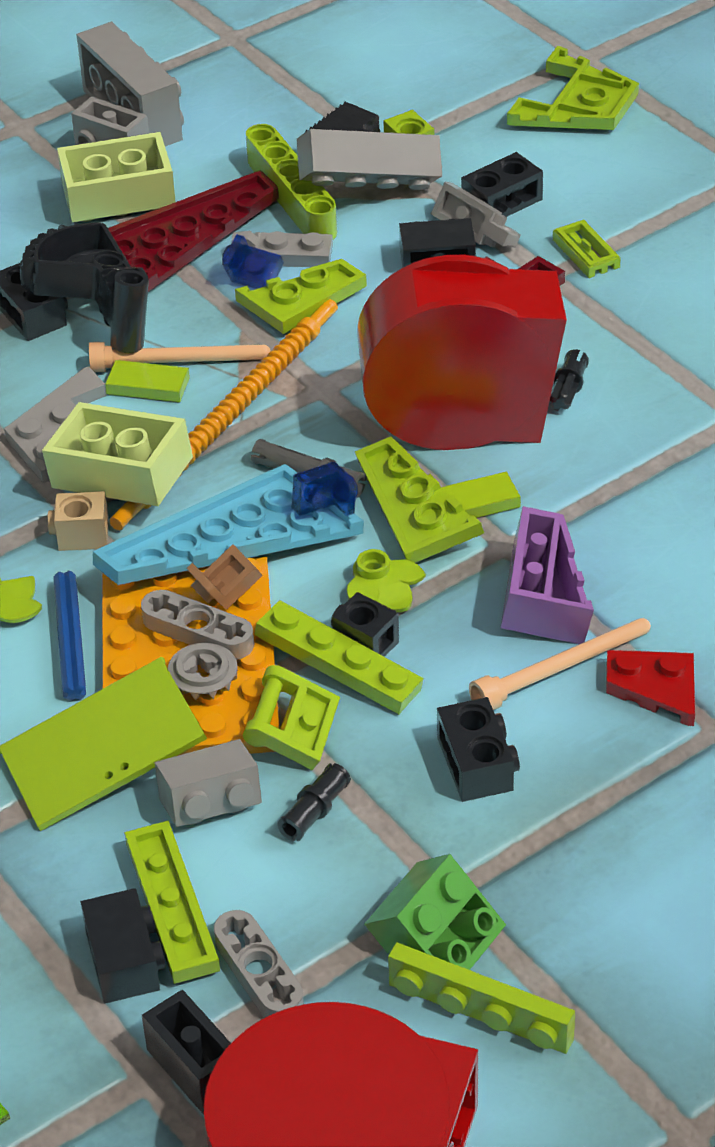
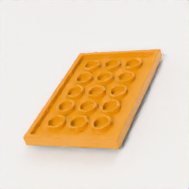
(132, 645)

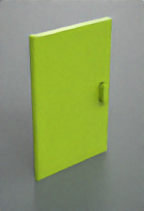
(74, 753)

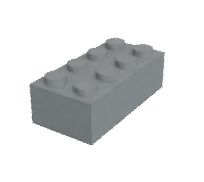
(126, 76)

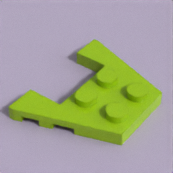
(587, 102)

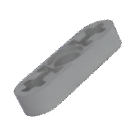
(223, 628)
(256, 948)

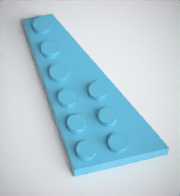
(250, 516)

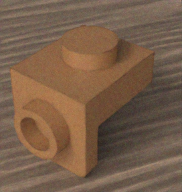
(225, 578)

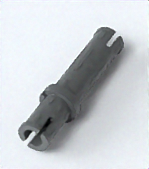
(275, 456)

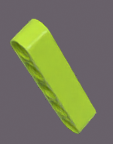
(305, 203)

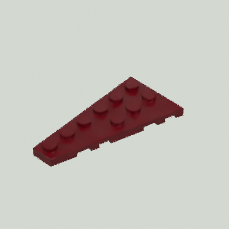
(185, 229)

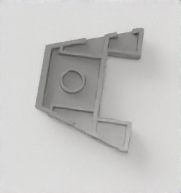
(37, 425)

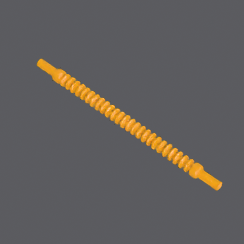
(242, 395)

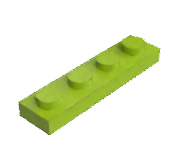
(339, 657)
(172, 902)
(481, 998)

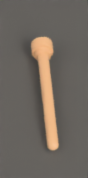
(104, 356)
(498, 689)

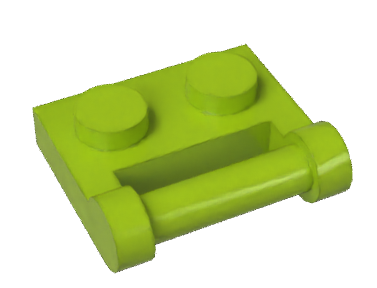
(305, 721)

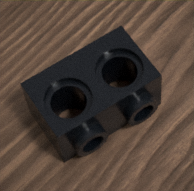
(506, 184)
(29, 312)
(476, 749)

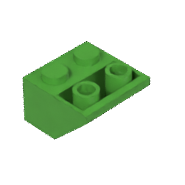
(437, 913)

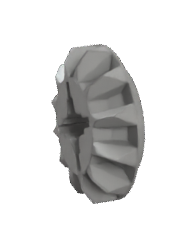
(212, 658)

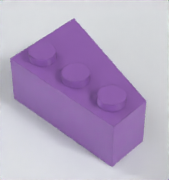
(543, 581)

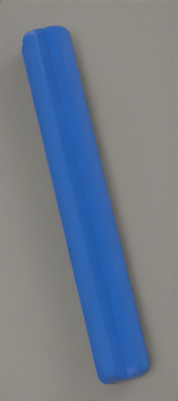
(69, 636)

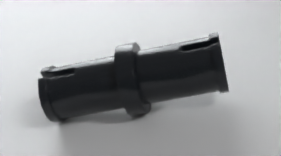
(314, 802)

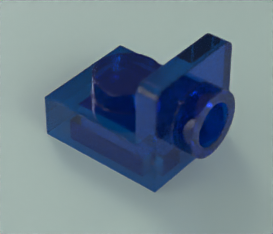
(249, 264)
(323, 488)

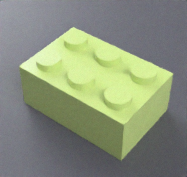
(116, 177)
(118, 452)

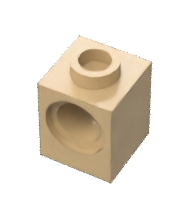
(79, 521)

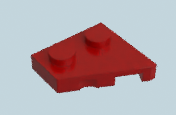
(654, 680)

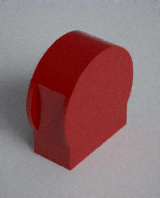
(461, 352)
(340, 1081)

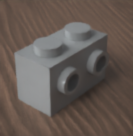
(103, 121)
(208, 783)

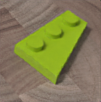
(289, 301)

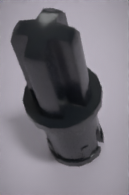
(568, 379)

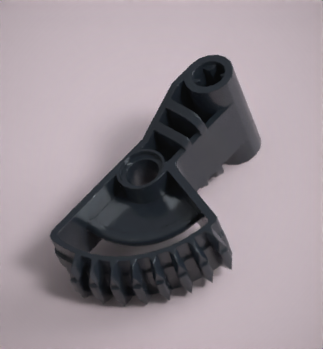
(90, 265)

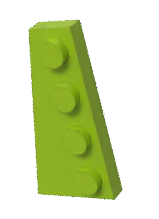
(414, 503)

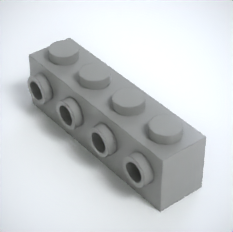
(369, 158)

